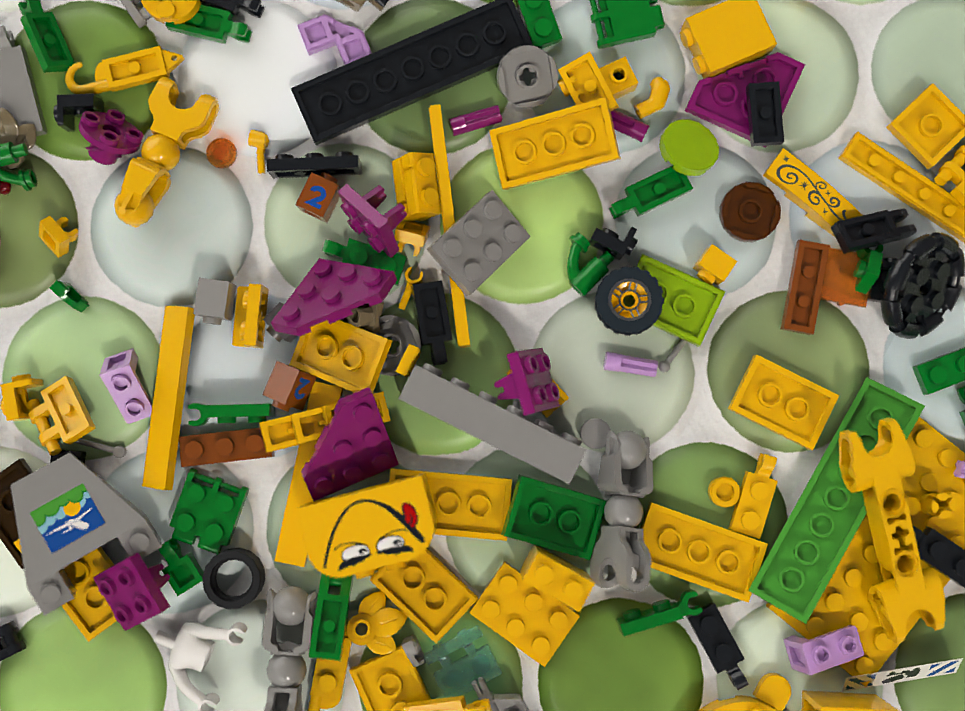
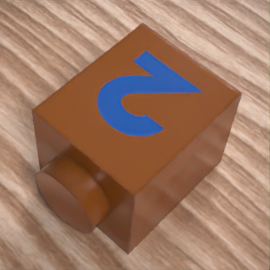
(319, 196)
(289, 387)

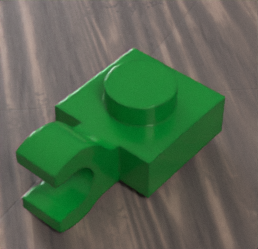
(868, 268)
(183, 570)

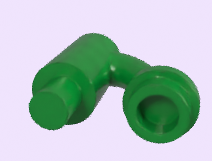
(9, 155)
(585, 279)

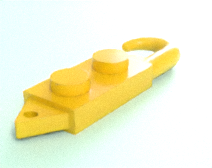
(126, 71)
(329, 680)

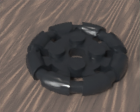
(919, 289)

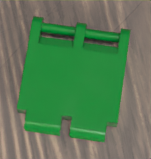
(625, 20)
(207, 512)

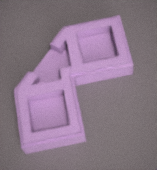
(327, 32)

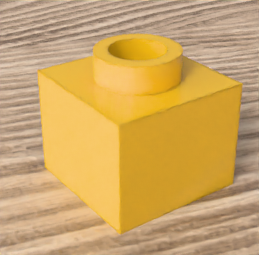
(619, 87)
(714, 265)

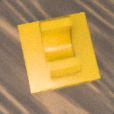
(413, 234)
(55, 237)

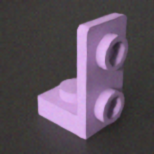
(125, 387)
(824, 651)

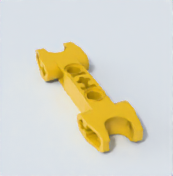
(877, 476)

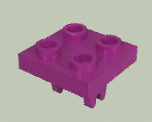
(369, 221)
(530, 381)
(133, 590)

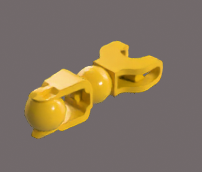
(173, 129)

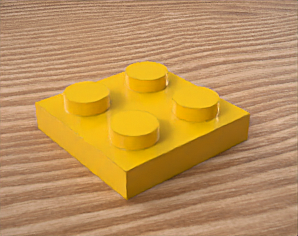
(929, 126)

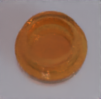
(221, 153)

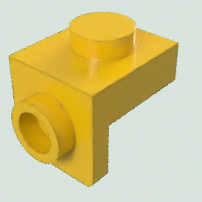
(16, 397)

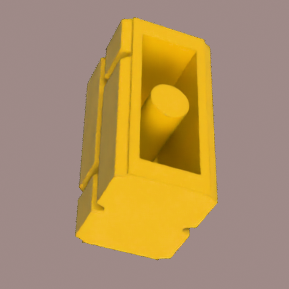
(417, 185)

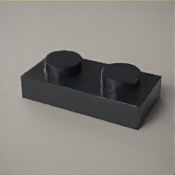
(765, 114)

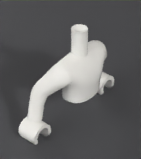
(193, 650)

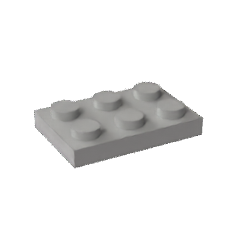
(478, 243)

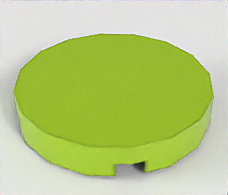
(689, 147)

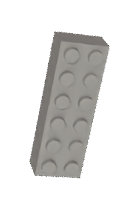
(493, 424)

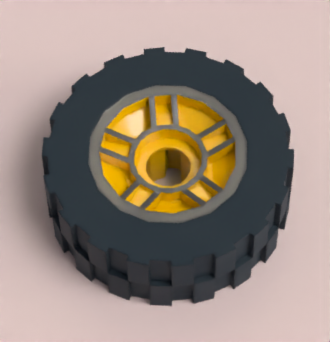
(646, 299)

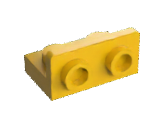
(585, 81)
(249, 316)

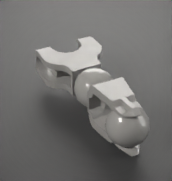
(622, 543)
(287, 666)

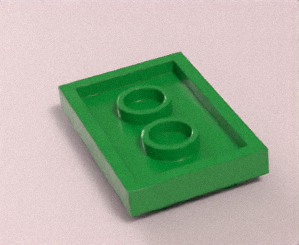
(554, 517)

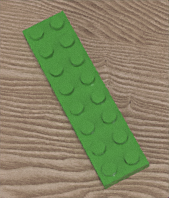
(827, 511)

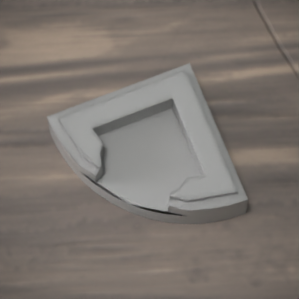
(413, 650)

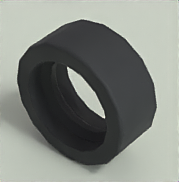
(210, 582)

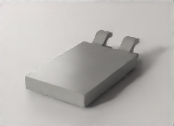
(17, 84)

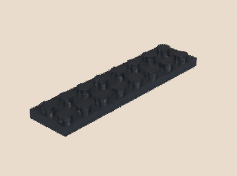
(410, 70)

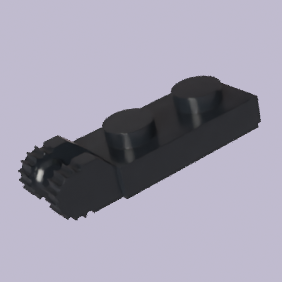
(871, 230)

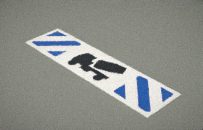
(902, 674)

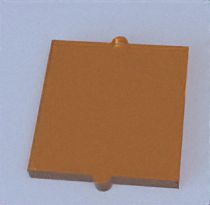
(839, 280)

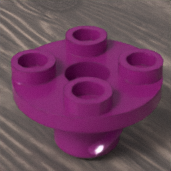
(109, 135)

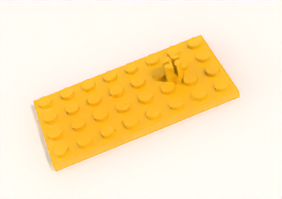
(933, 501)

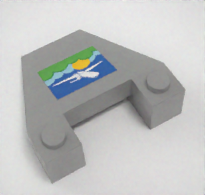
(64, 516)

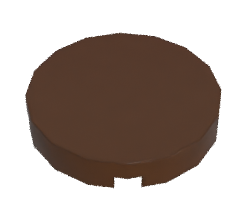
(750, 212)

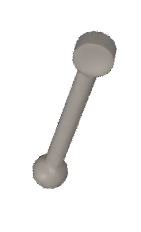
(664, 366)
(118, 451)

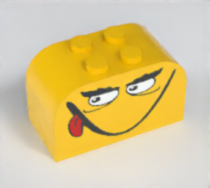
(369, 527)

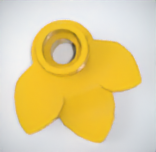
(380, 621)

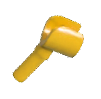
(261, 141)
(407, 293)

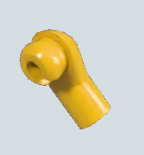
(659, 93)

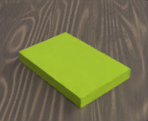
(687, 301)

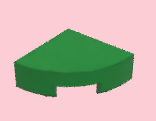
(69, 295)

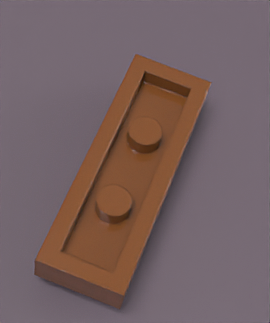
(805, 287)
(222, 447)

